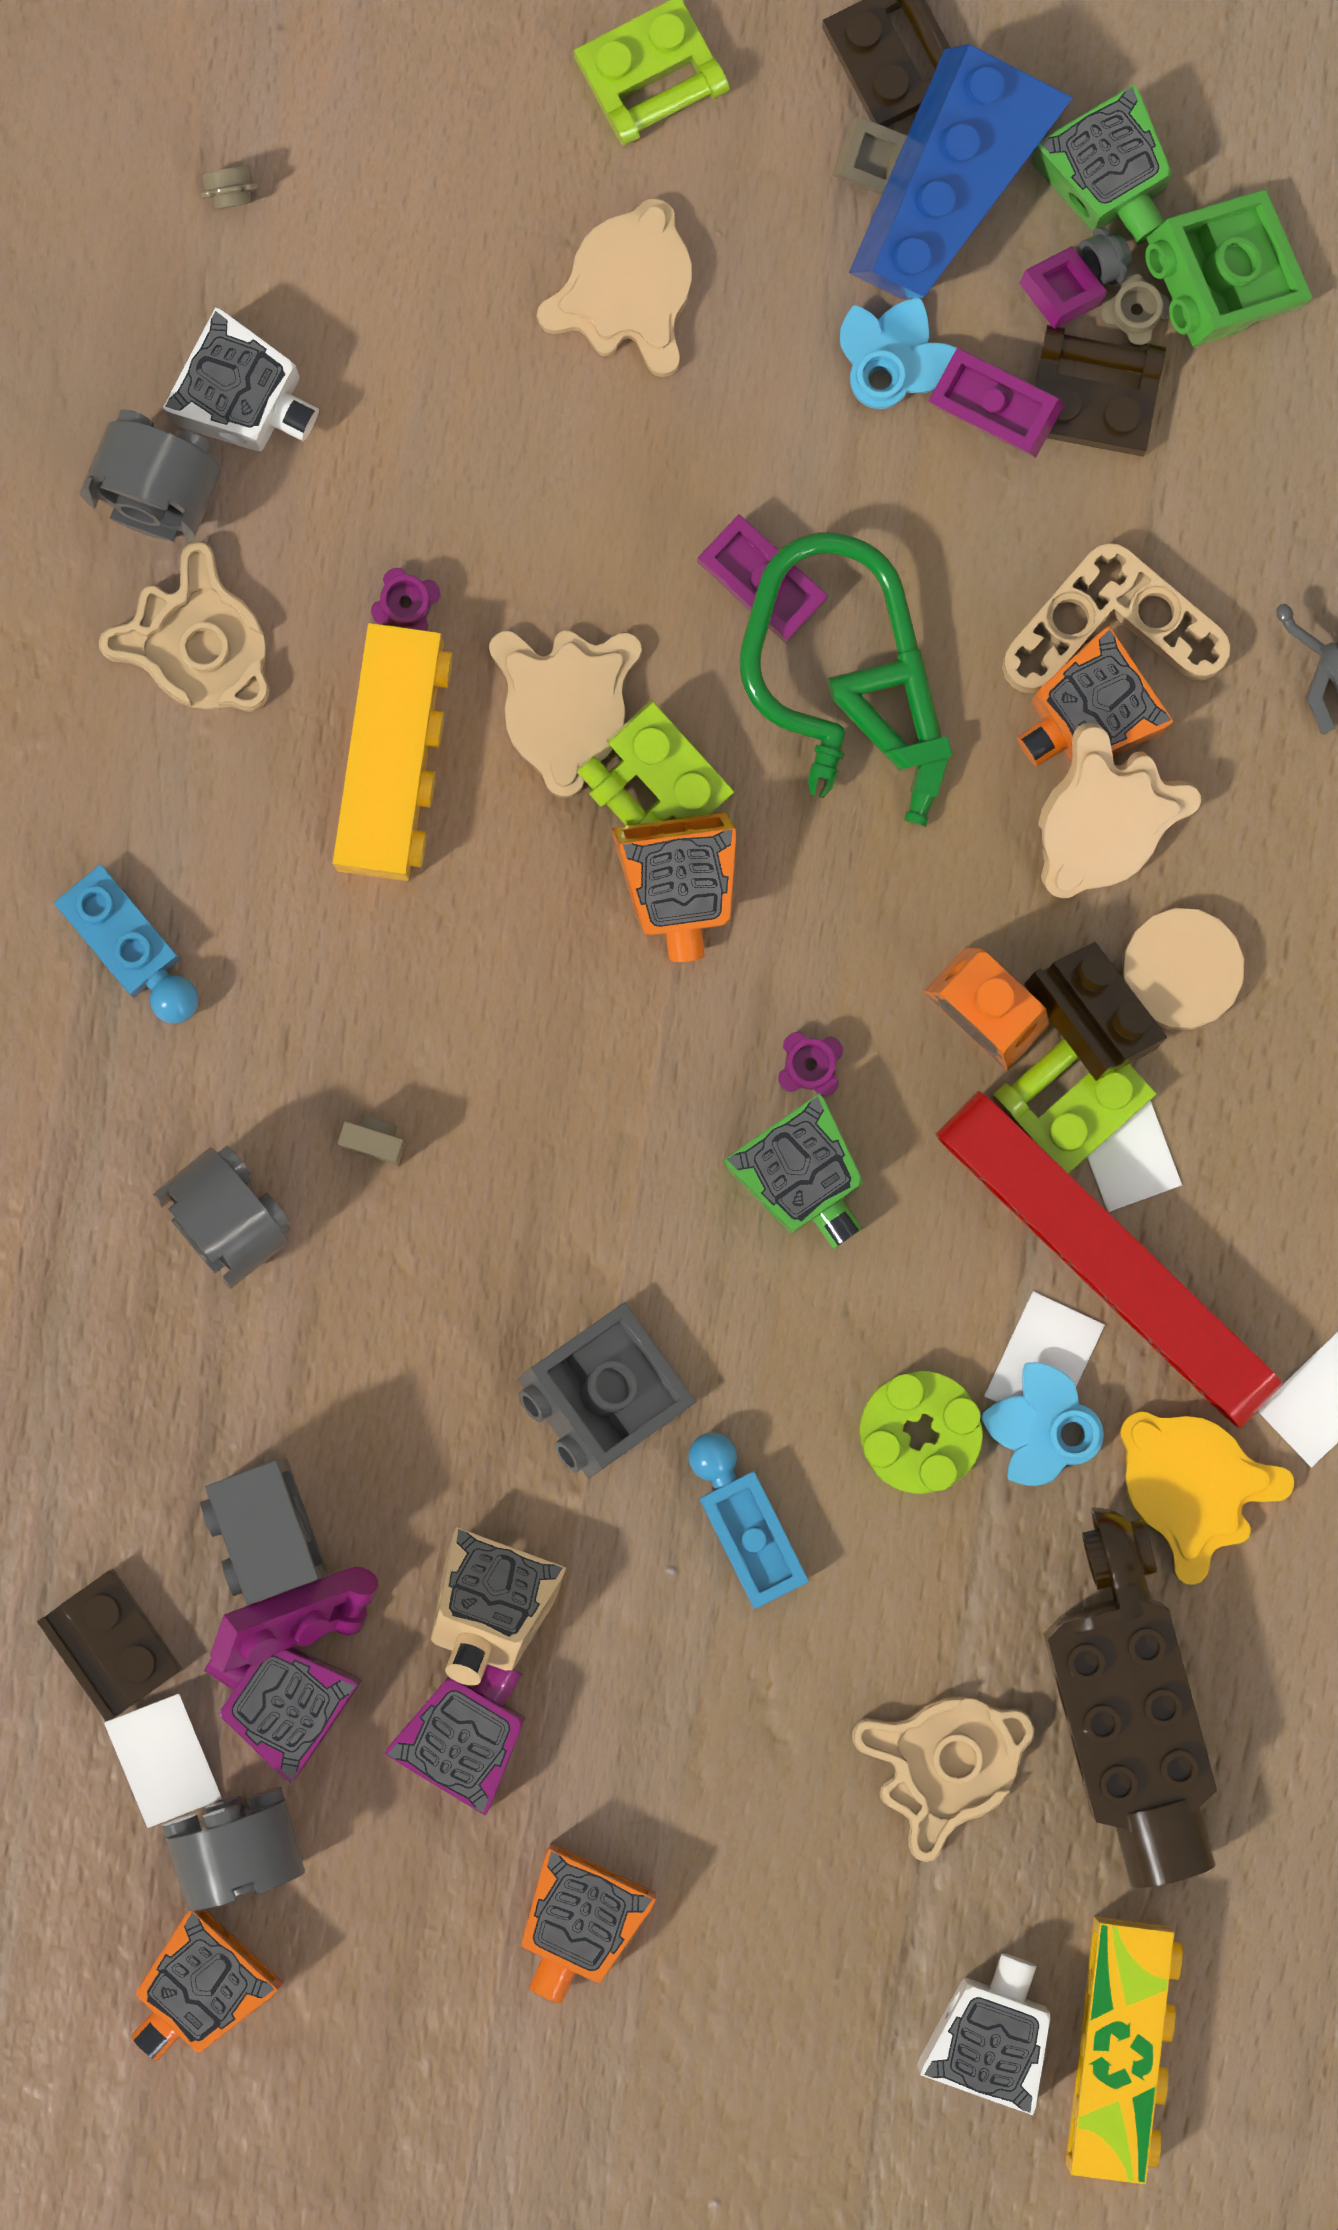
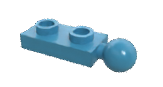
(128, 944)
(745, 1522)

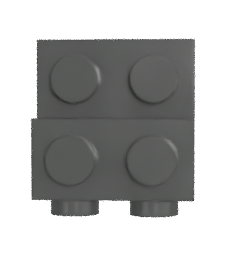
(603, 1392)

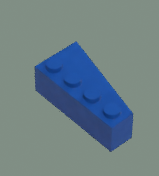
(954, 165)

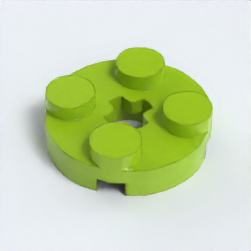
(934, 1465)

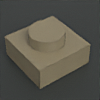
(868, 154)
(373, 1139)

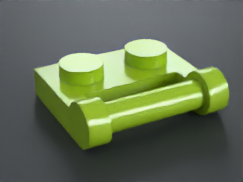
(641, 55)
(1079, 1118)

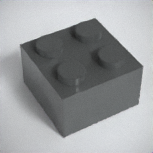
(263, 1532)

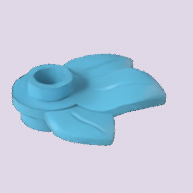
(895, 346)
(1034, 1425)

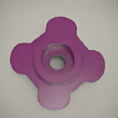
(401, 585)
(823, 1052)

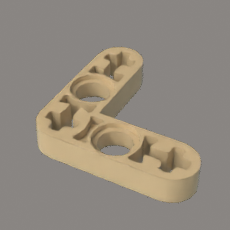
(1122, 603)

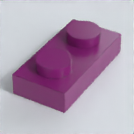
(996, 402)
(738, 562)

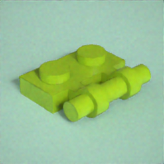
(664, 762)

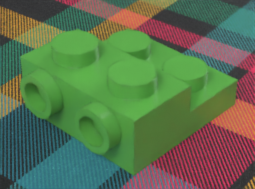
(1226, 268)

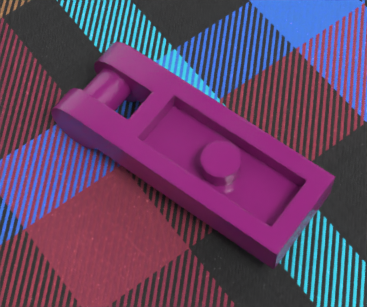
(294, 1618)

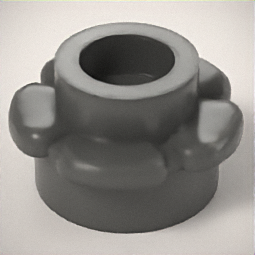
(1106, 256)

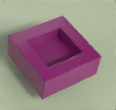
(1062, 287)

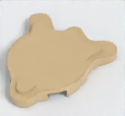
(627, 285)
(196, 641)
(564, 702)
(1106, 816)
(949, 1764)

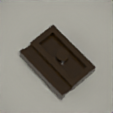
(1095, 1011)
(109, 1645)

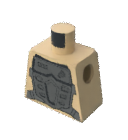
(490, 1604)

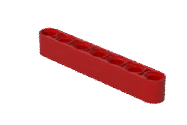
(1109, 1259)

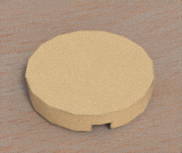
(1184, 968)

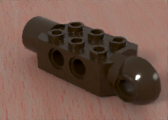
(1133, 1711)

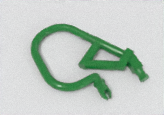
(846, 689)

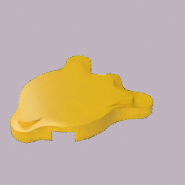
(1192, 1484)

